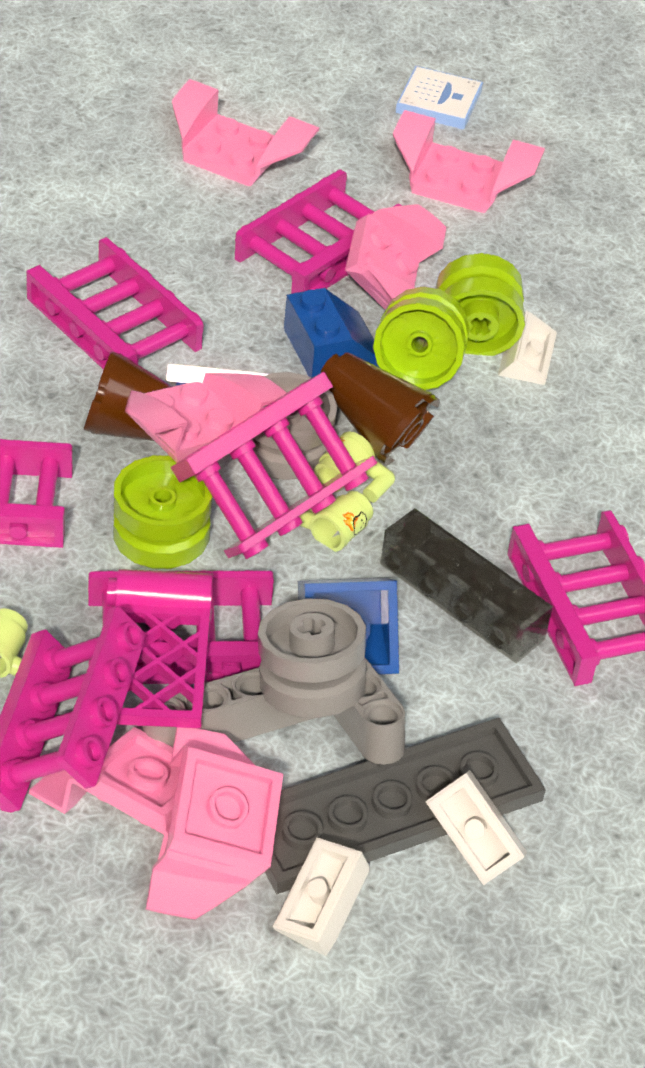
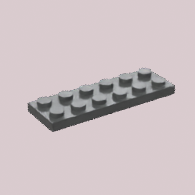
(385, 807)

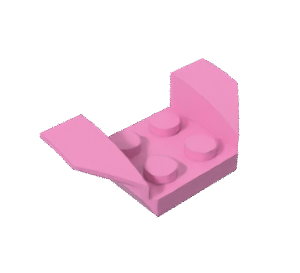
(228, 145)
(458, 175)
(389, 249)
(198, 412)
(132, 779)
(217, 828)

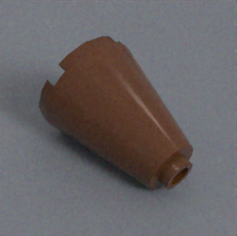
(379, 404)
(108, 408)

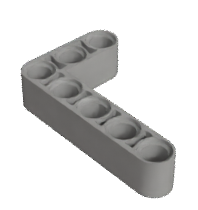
(240, 712)

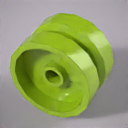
(491, 297)
(423, 314)
(158, 517)

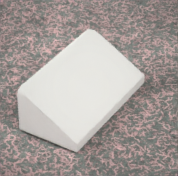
(531, 354)
(476, 827)
(322, 895)

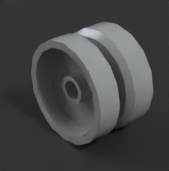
(300, 429)
(312, 658)

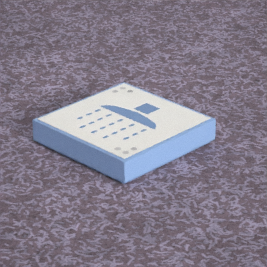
(440, 96)

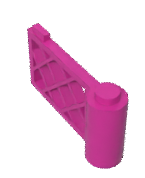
(163, 603)

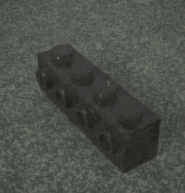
(465, 585)

